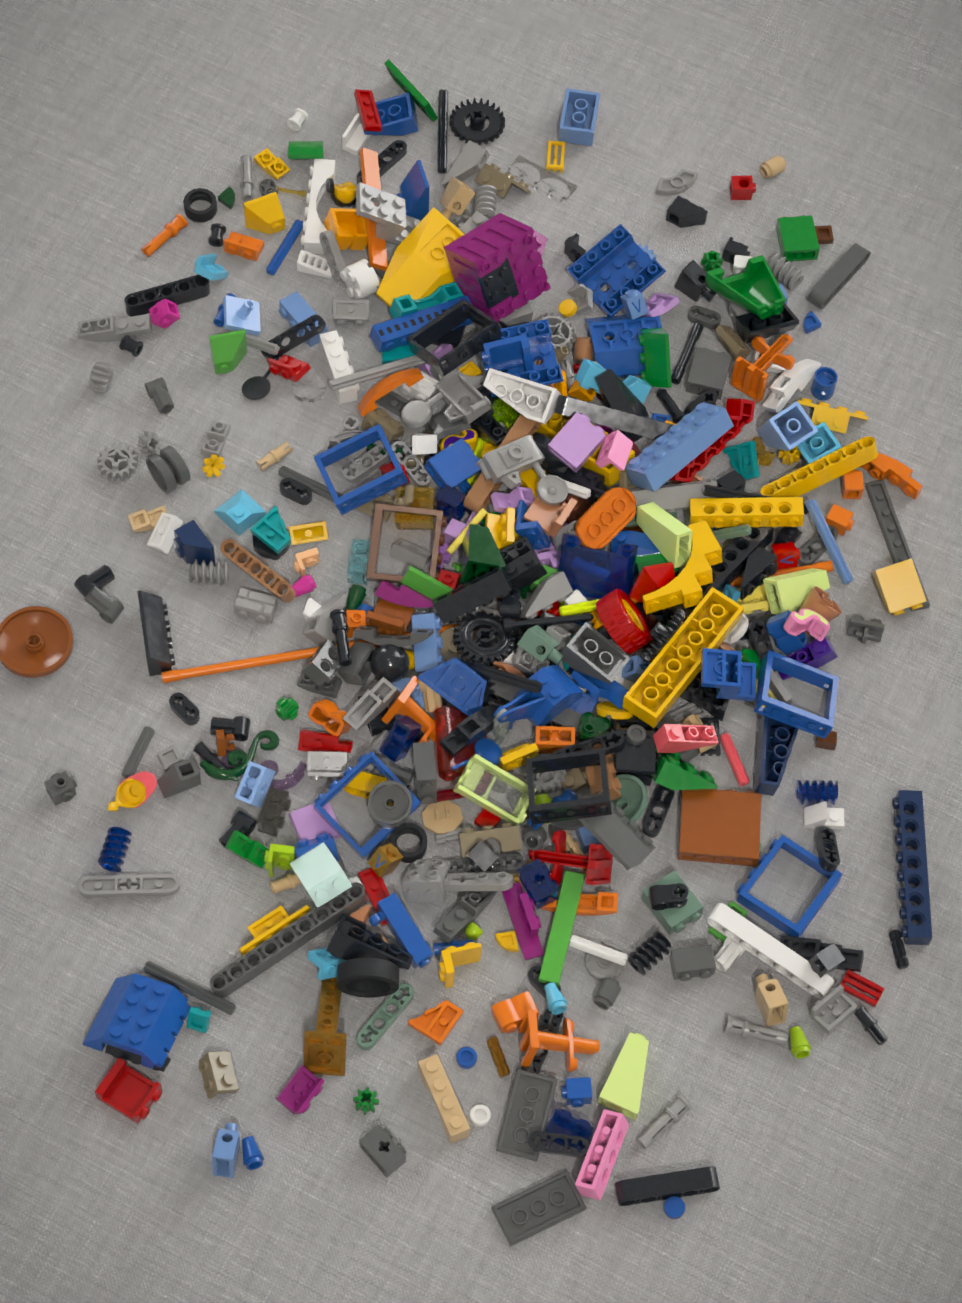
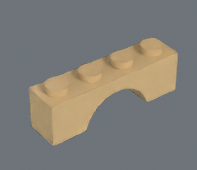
(448, 1107)

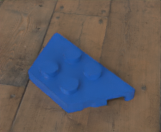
(457, 685)

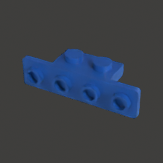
(613, 692)

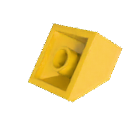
(264, 214)

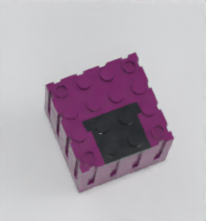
(498, 266)

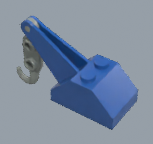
(556, 696)

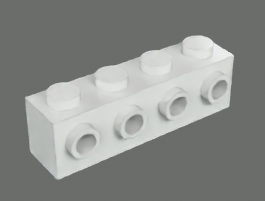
(337, 364)

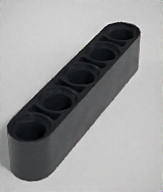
(176, 291)
(666, 1185)

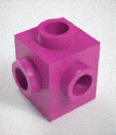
(164, 313)

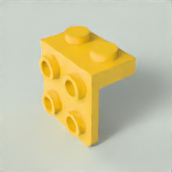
(455, 957)

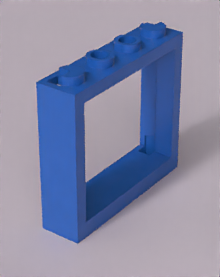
(370, 490)
(790, 714)
(338, 786)
(768, 913)

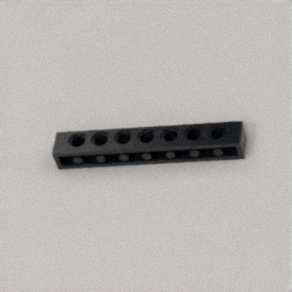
(733, 563)

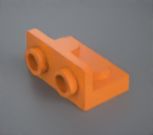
(243, 246)

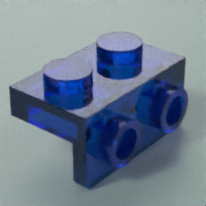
(565, 1124)

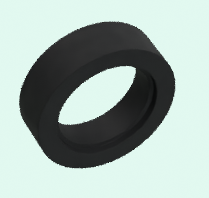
(368, 977)

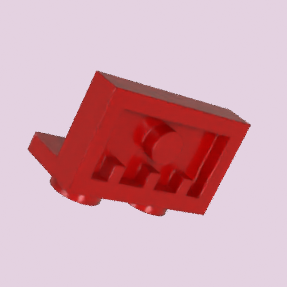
(288, 367)

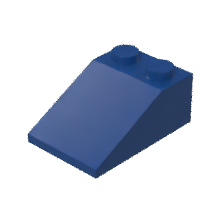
(396, 116)
(415, 192)

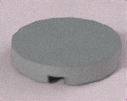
(602, 968)

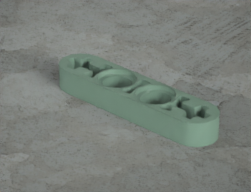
(386, 1017)

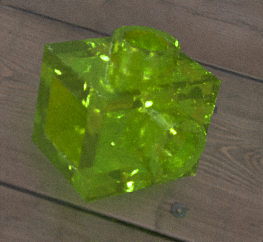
(504, 412)

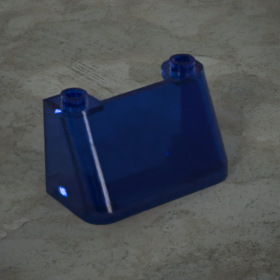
(595, 570)

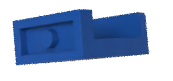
(507, 354)
(453, 465)

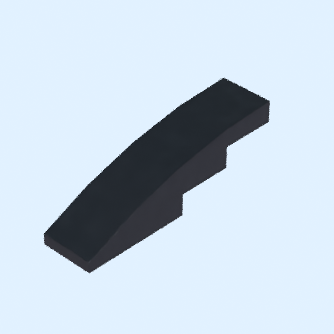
(810, 947)

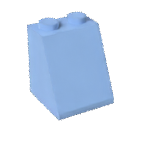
(787, 428)

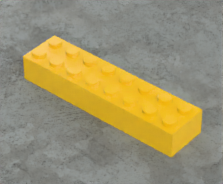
(681, 657)

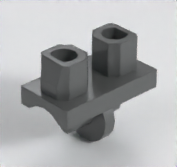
(865, 629)

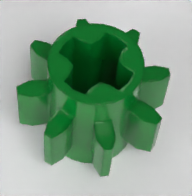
(711, 261)
(287, 709)
(364, 1106)

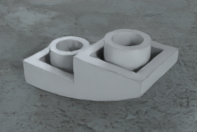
(215, 438)

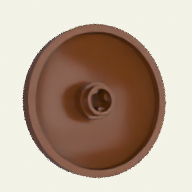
(35, 641)

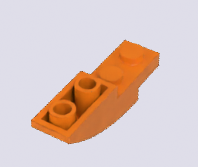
(895, 472)

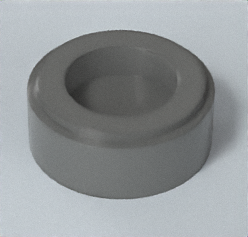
(635, 734)

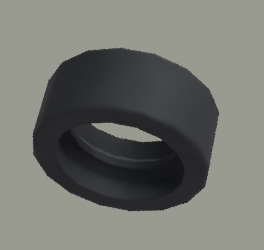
(200, 194)
(410, 828)

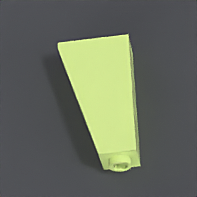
(666, 533)
(791, 589)
(625, 1082)

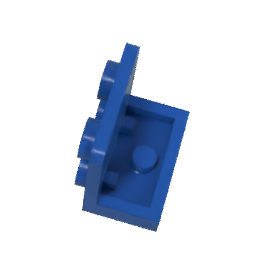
(532, 530)

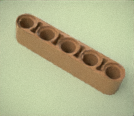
(263, 576)

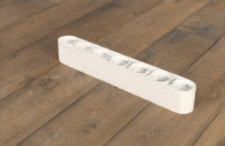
(769, 950)

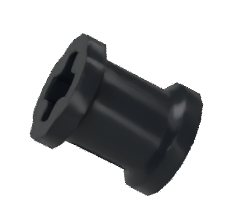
(217, 233)
(131, 345)

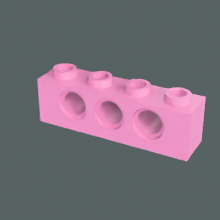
(602, 1154)

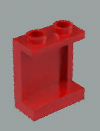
(128, 1091)

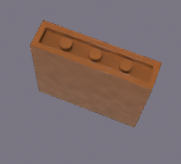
(720, 826)

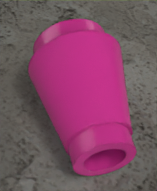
(304, 585)

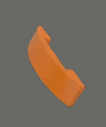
(386, 385)
(592, 905)

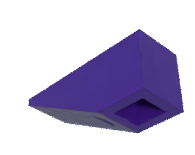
(813, 654)

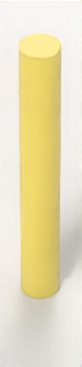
(458, 541)

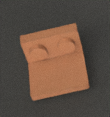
(549, 517)

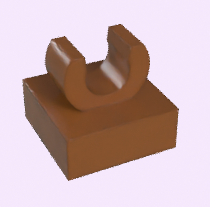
(222, 742)

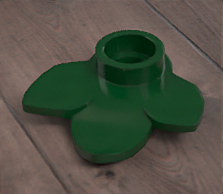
(592, 727)

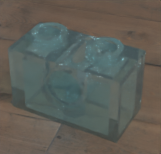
(358, 562)

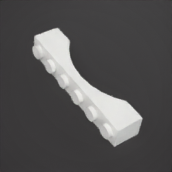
(313, 227)

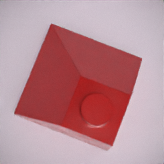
(651, 579)

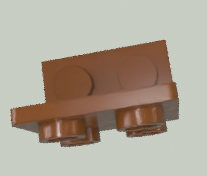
(390, 617)

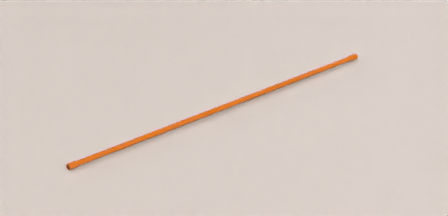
(177, 675)

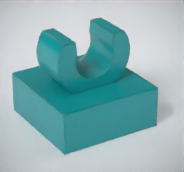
(198, 1019)

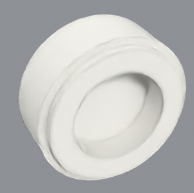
(480, 1115)

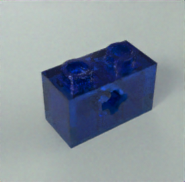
(451, 503)
(400, 738)
(531, 875)

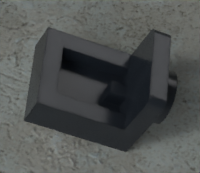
(572, 248)
(788, 534)

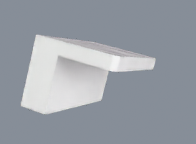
(354, 137)

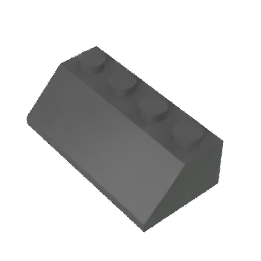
(619, 836)

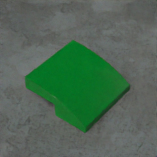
(305, 150)

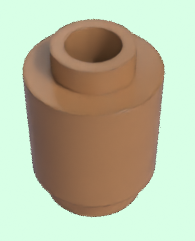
(582, 349)

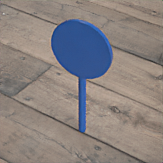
(486, 749)

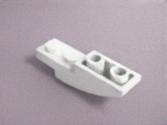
(788, 383)

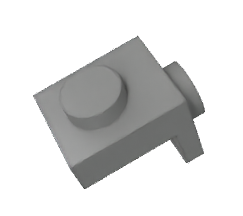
(583, 298)

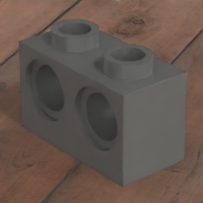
(323, 664)

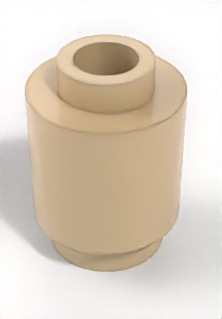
(773, 166)

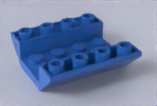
(608, 265)
(541, 349)
(623, 351)

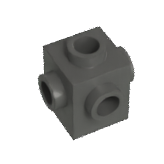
(61, 787)

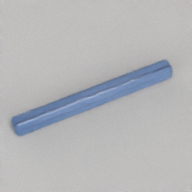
(829, 541)

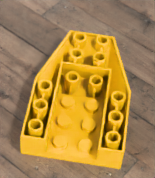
(420, 260)

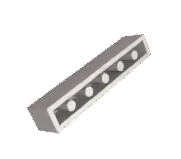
(672, 496)

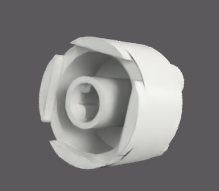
(360, 280)

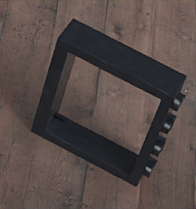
(445, 323)
(573, 808)

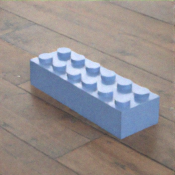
(678, 446)

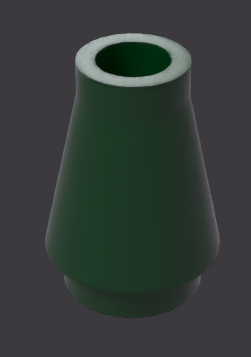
(356, 595)

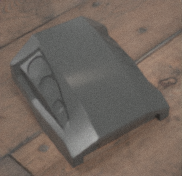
(442, 427)

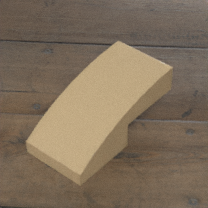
(144, 520)

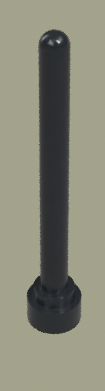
(509, 624)

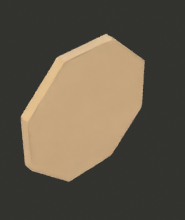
(442, 817)

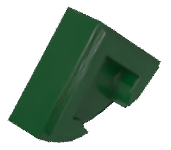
(227, 197)

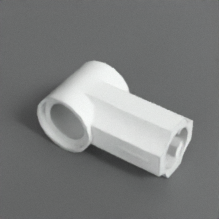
(727, 955)

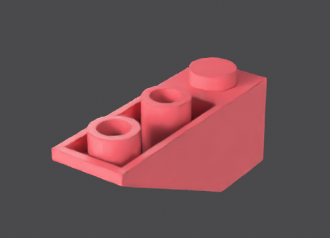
(679, 738)

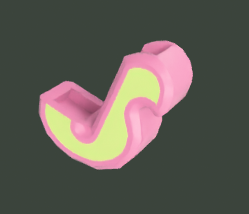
(807, 621)

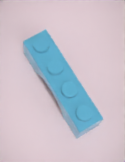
(591, 369)

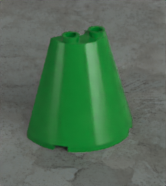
(752, 290)

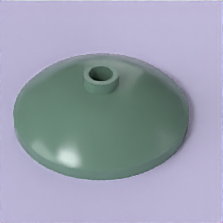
(633, 795)

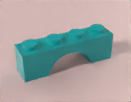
(406, 305)

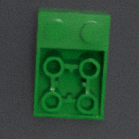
(680, 776)

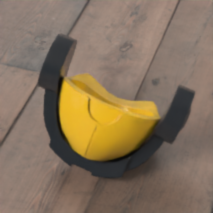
(344, 193)

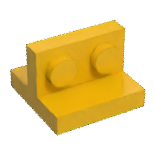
(502, 527)

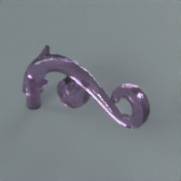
(291, 780)

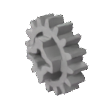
(117, 462)
(547, 780)

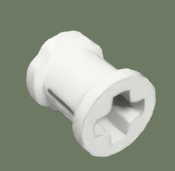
(297, 119)

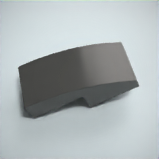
(326, 689)

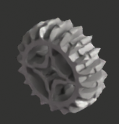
(563, 331)

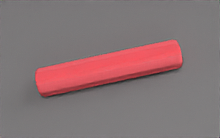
(734, 759)

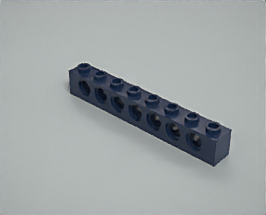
(913, 802)

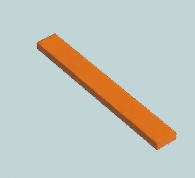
(371, 177)

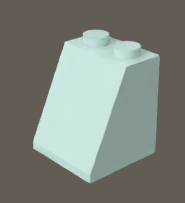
(320, 875)

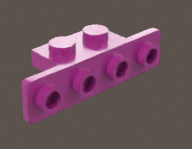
(524, 921)

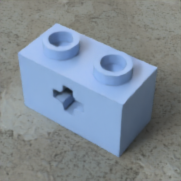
(255, 784)

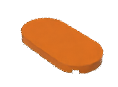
(606, 518)

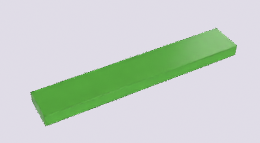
(562, 928)

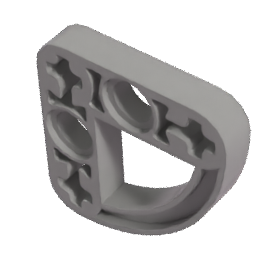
(357, 465)

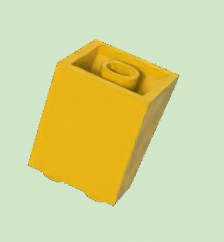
(899, 587)

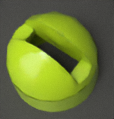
(473, 931)

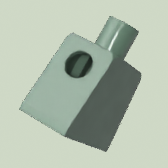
(534, 642)

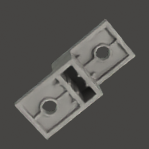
(389, 213)

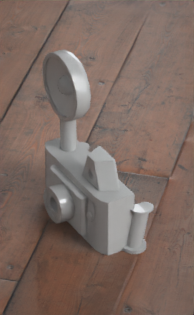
(462, 397)
(516, 458)

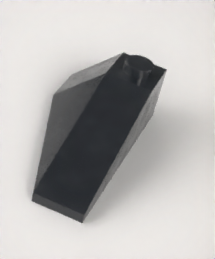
(619, 397)
(354, 941)

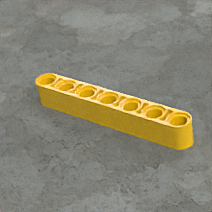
(823, 469)

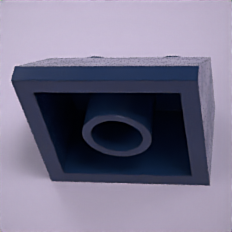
(193, 544)

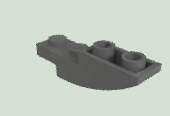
(463, 914)

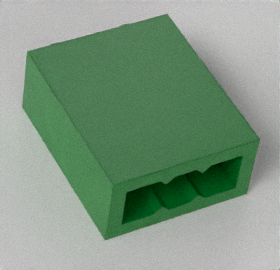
(797, 238)

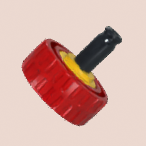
(622, 621)

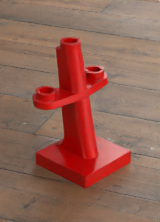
(597, 863)

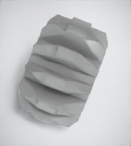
(101, 377)

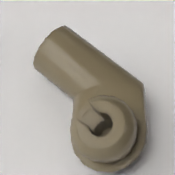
(408, 496)

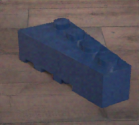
(773, 750)

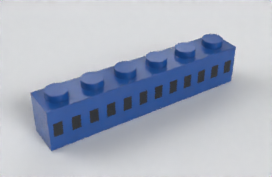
(395, 331)

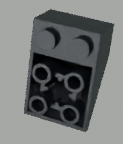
(635, 757)

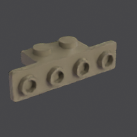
(502, 182)

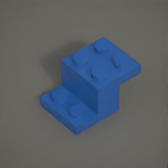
(728, 674)

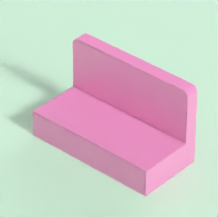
(615, 450)

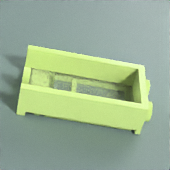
(494, 790)

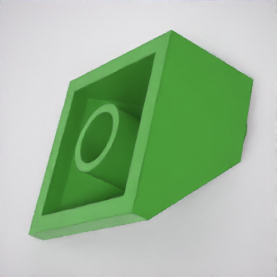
(227, 350)

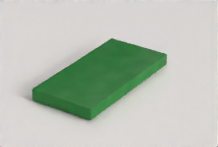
(407, 87)

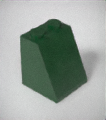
(478, 553)

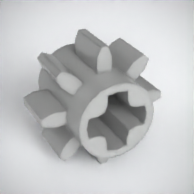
(148, 442)

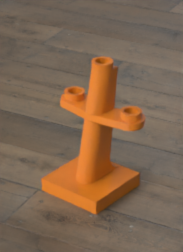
(752, 378)
(407, 706)
(566, 1043)

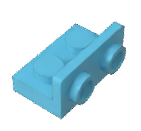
(206, 267)
(326, 962)

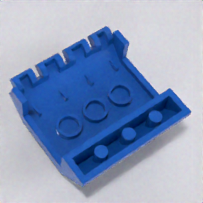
(139, 1018)

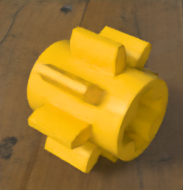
(789, 457)

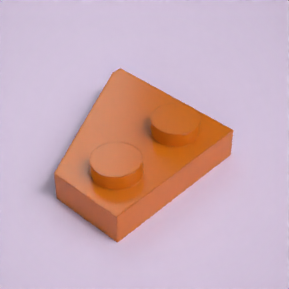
(437, 1022)

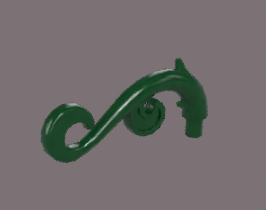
(239, 755)

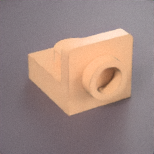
(305, 559)

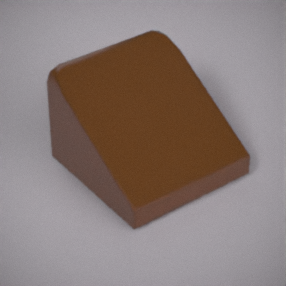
(829, 742)

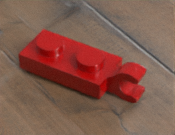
(322, 742)

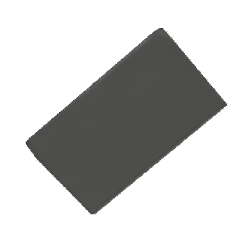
(393, 402)

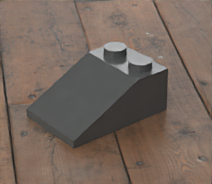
(594, 655)

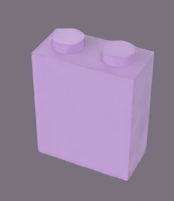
(577, 441)

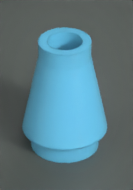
(555, 1000)

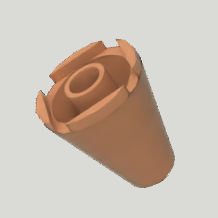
(819, 602)

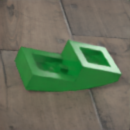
(246, 849)

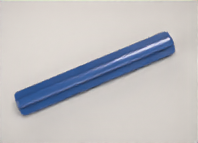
(284, 247)

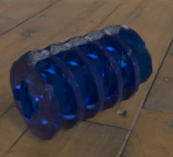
(816, 791)
(113, 849)

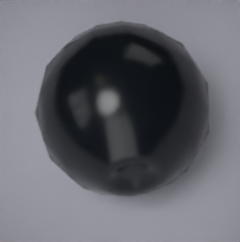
(389, 662)

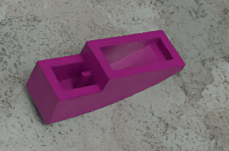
(404, 596)

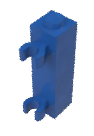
(403, 929)

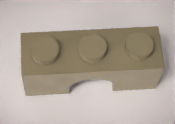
(507, 838)

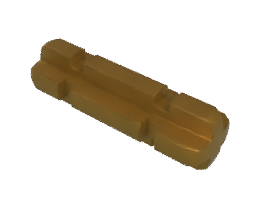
(498, 1057)

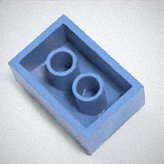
(579, 117)

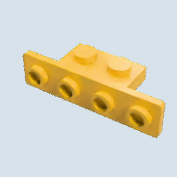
(835, 419)
(270, 925)

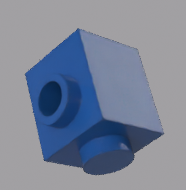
(577, 1091)

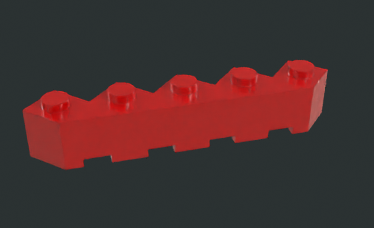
(740, 413)

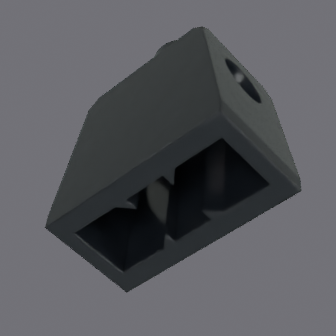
(693, 284)

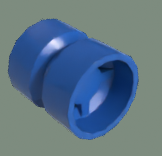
(824, 383)

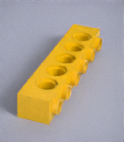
(750, 511)

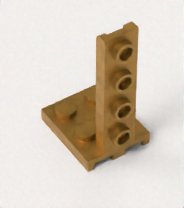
(325, 1047)

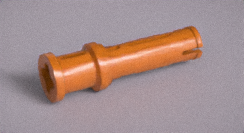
(170, 230)

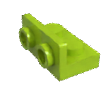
(279, 857)

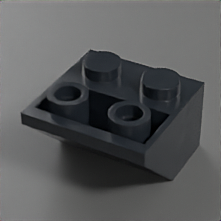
(522, 563)

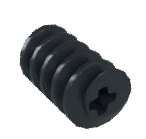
(648, 952)

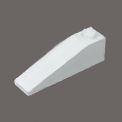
(527, 397)

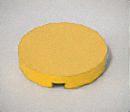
(610, 709)

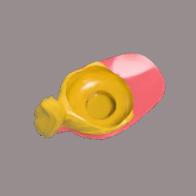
(134, 791)

